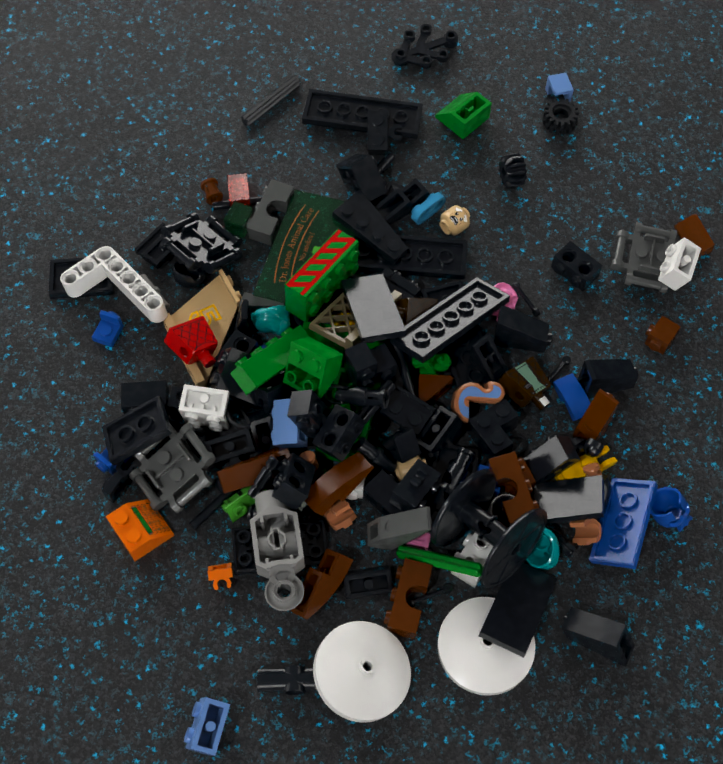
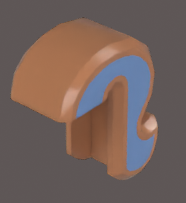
(475, 393)

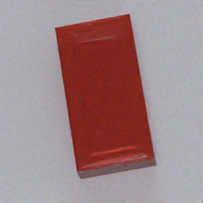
(238, 189)

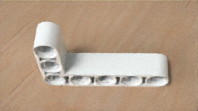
(108, 263)

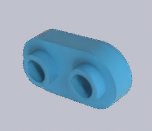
(429, 207)

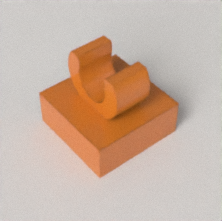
(220, 572)

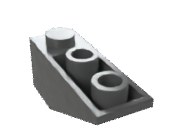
(398, 528)

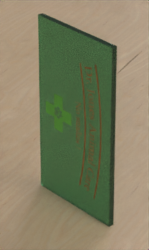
(302, 232)

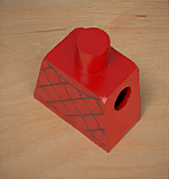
(193, 341)

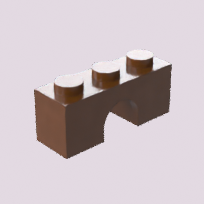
(509, 471)
(412, 577)

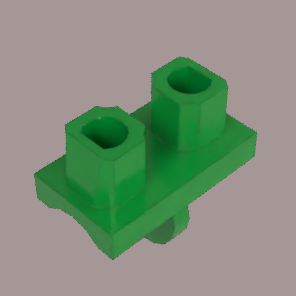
(434, 365)

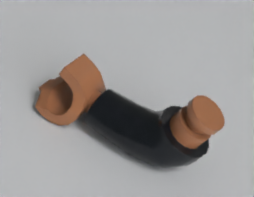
(340, 514)
(590, 530)

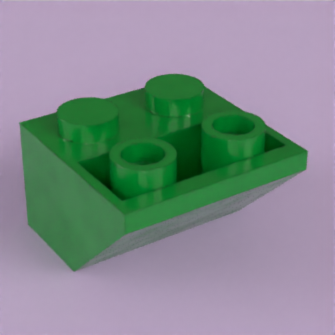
(465, 113)
(312, 366)

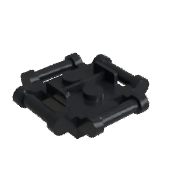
(199, 245)

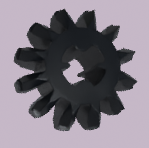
(512, 170)

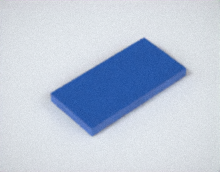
(624, 523)

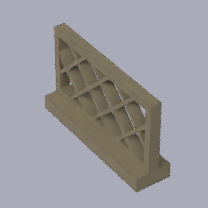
(330, 332)

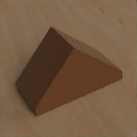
(433, 386)

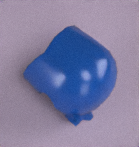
(670, 509)

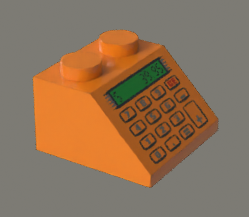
(139, 527)

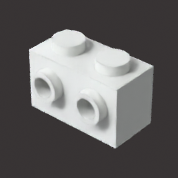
(679, 264)
(473, 551)

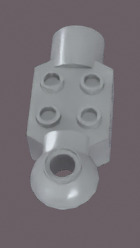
(278, 550)

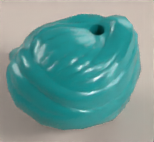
(271, 319)
(546, 551)

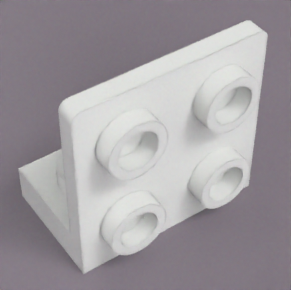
(204, 407)

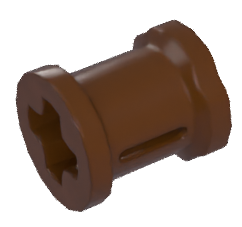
(211, 190)

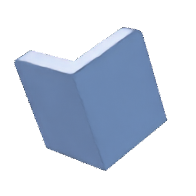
(559, 85)

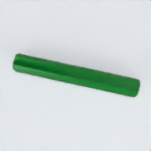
(440, 560)

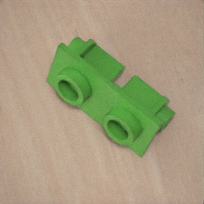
(237, 505)

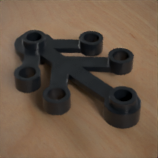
(403, 55)

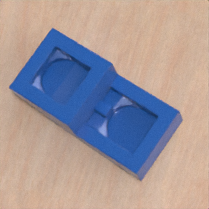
(573, 395)

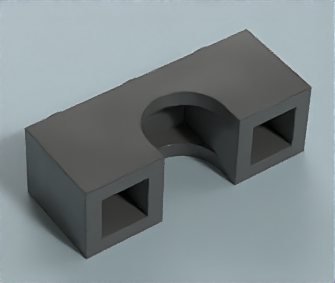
(274, 198)

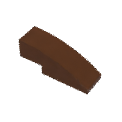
(338, 483)
(322, 583)

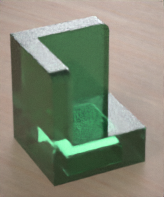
(236, 219)

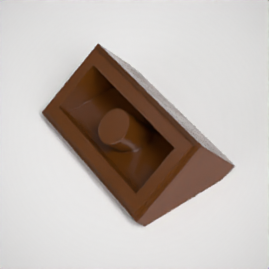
(694, 231)

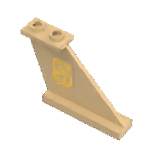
(218, 305)

